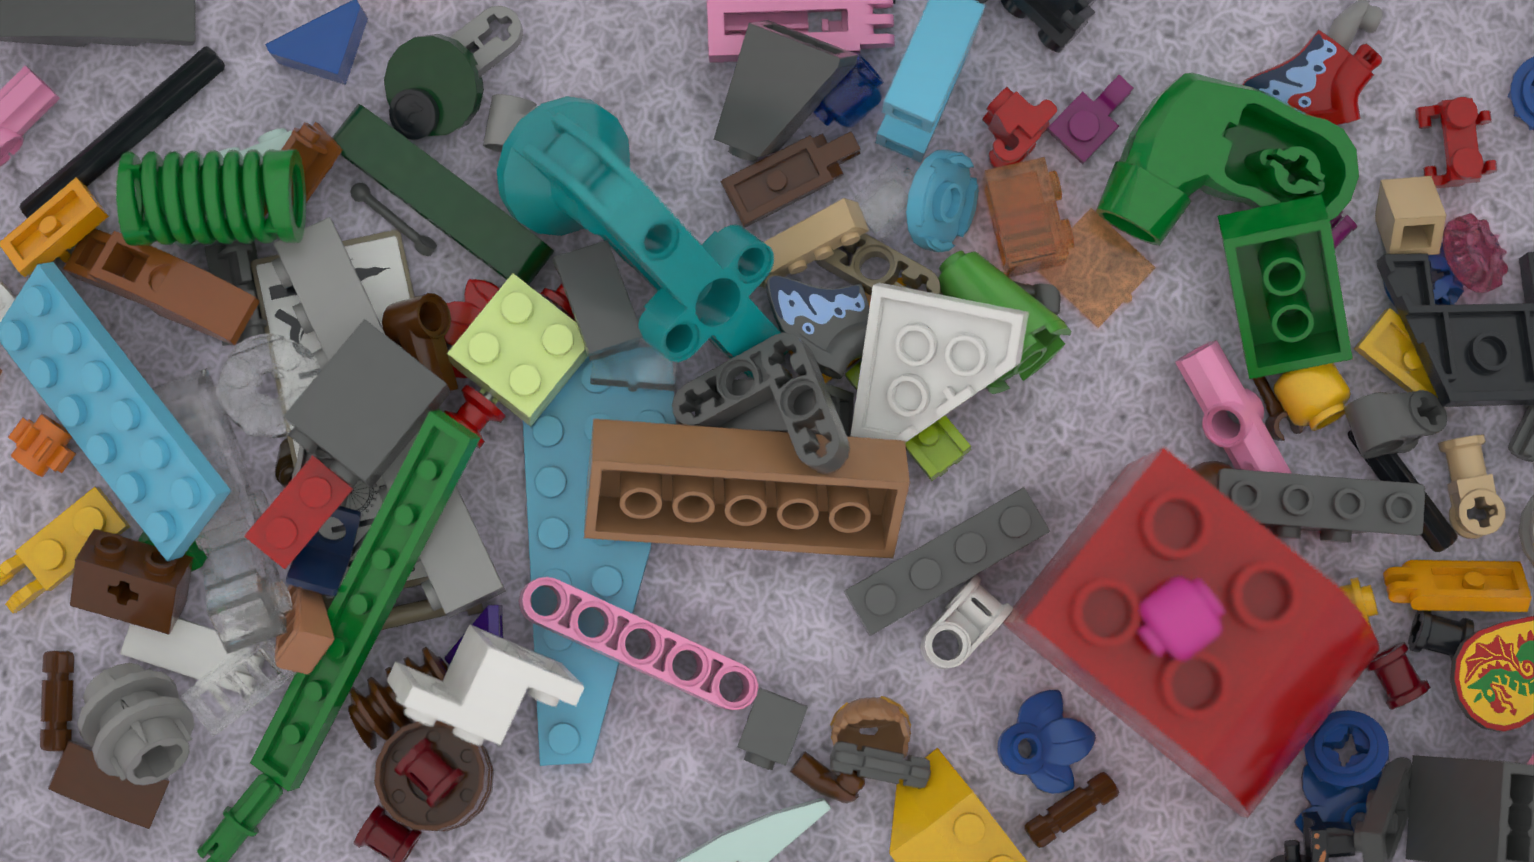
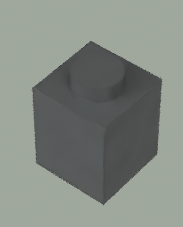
(771, 729)

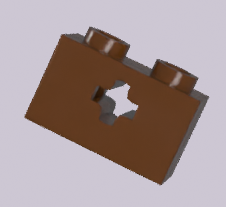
(130, 581)

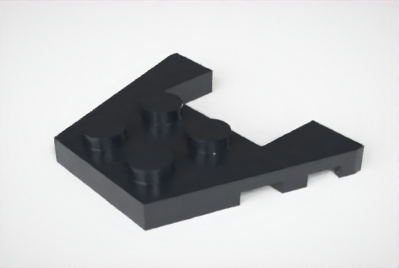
(1466, 349)

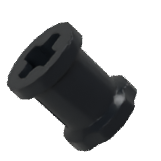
(1438, 633)

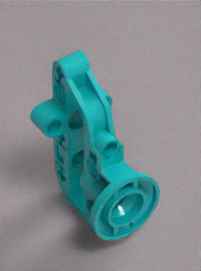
(572, 173)

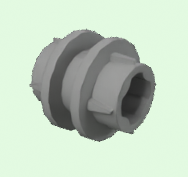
(136, 724)

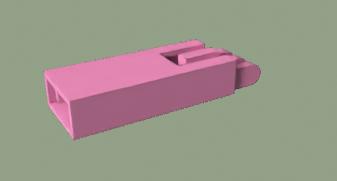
(730, 20)

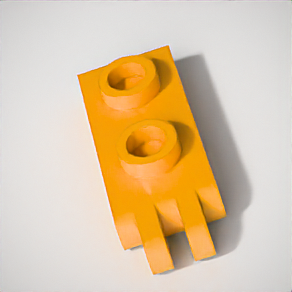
(1459, 585)

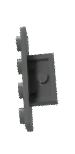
(1325, 504)

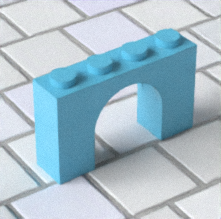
(928, 75)

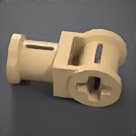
(1471, 488)

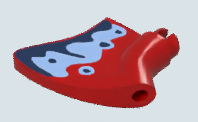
(1321, 79)

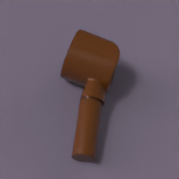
(1274, 410)

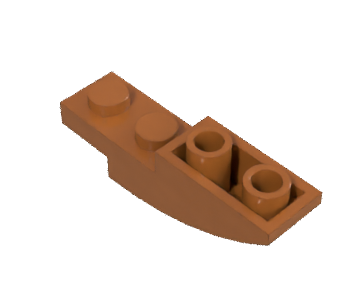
(163, 284)

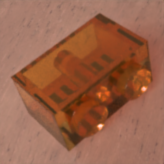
(1026, 217)

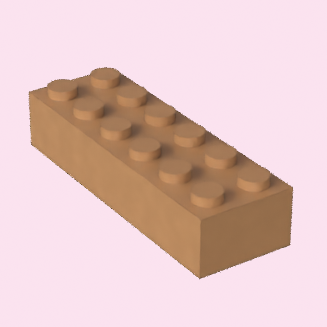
(741, 490)

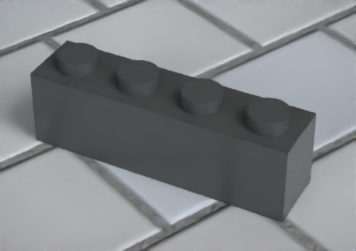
(946, 561)

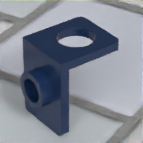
(325, 560)

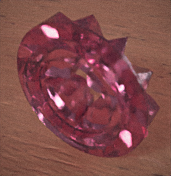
(1475, 270)

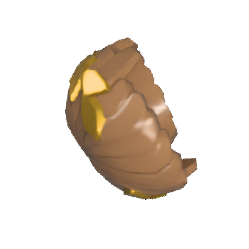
(872, 712)

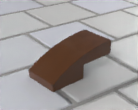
(85, 783)

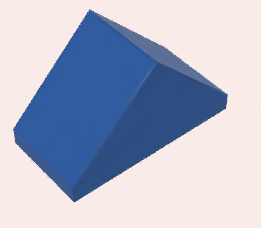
(323, 45)

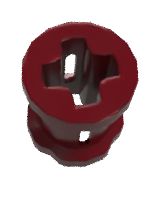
(1398, 676)
(429, 772)
(387, 836)

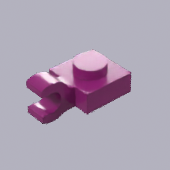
(1087, 122)

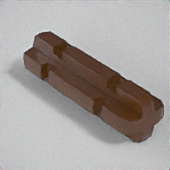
(56, 700)
(1071, 809)

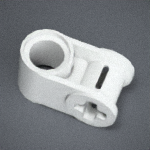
(965, 622)

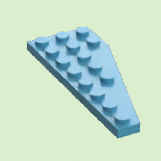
(608, 569)

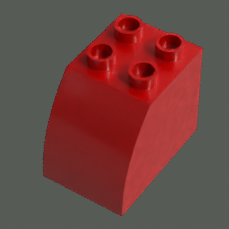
(1247, 697)

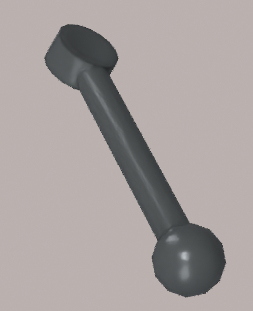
(425, 245)

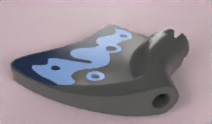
(823, 318)

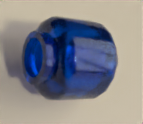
(852, 96)

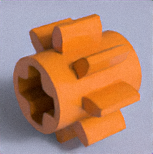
(41, 445)

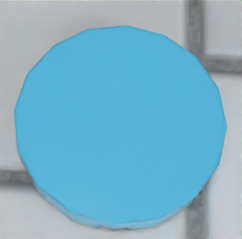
(941, 200)

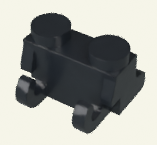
(1058, 19)

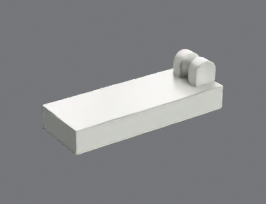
(186, 650)

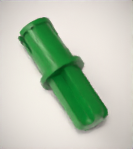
(241, 820)

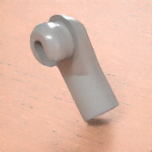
(1356, 16)

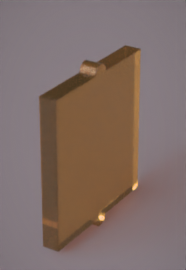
(1099, 269)

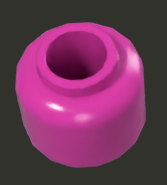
(1180, 618)

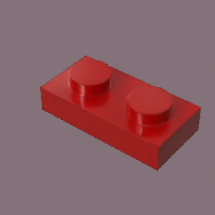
(298, 512)

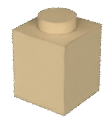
(1410, 216)

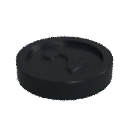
(414, 113)

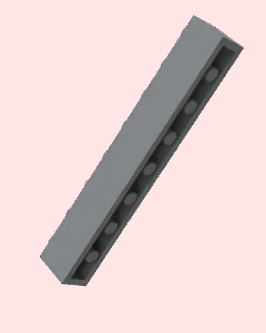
(333, 308)

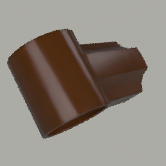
(420, 329)

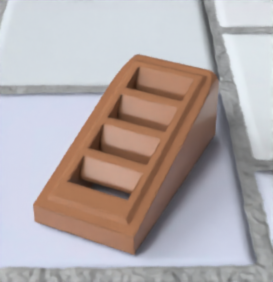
(307, 632)

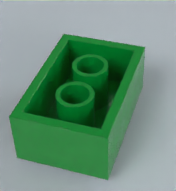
(1285, 286)

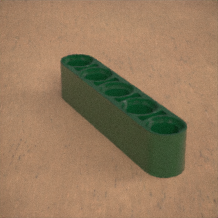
(440, 196)

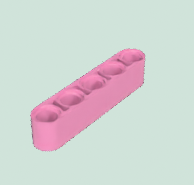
(663, 647)

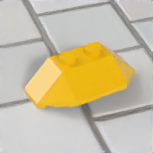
(946, 822)

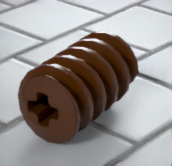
(380, 709)

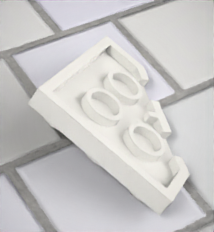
(928, 358)

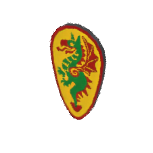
(1496, 675)

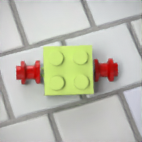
(518, 354)

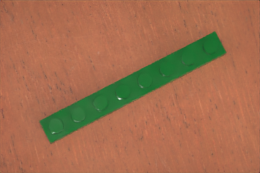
(367, 597)

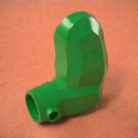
(1229, 146)

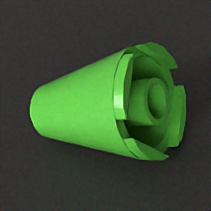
(978, 280)

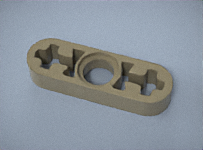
(912, 275)

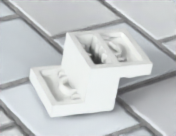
(483, 687)

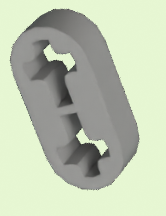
(479, 29)

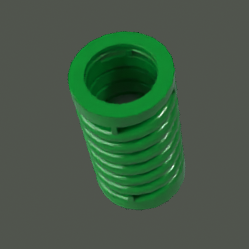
(211, 188)

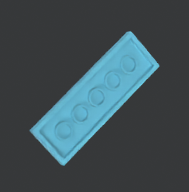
(111, 412)

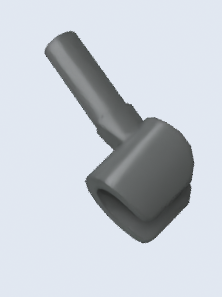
(1044, 293)

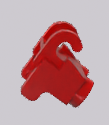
(1017, 125)
(1462, 154)

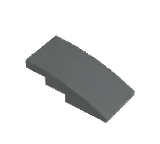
(98, 22)

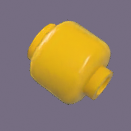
(1313, 395)

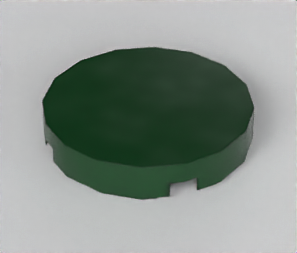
(444, 71)

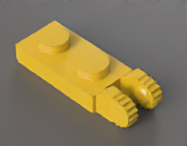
(54, 548)

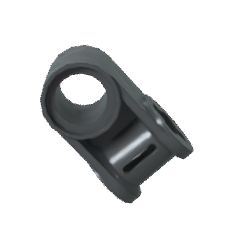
(1394, 421)

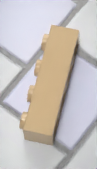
(816, 238)

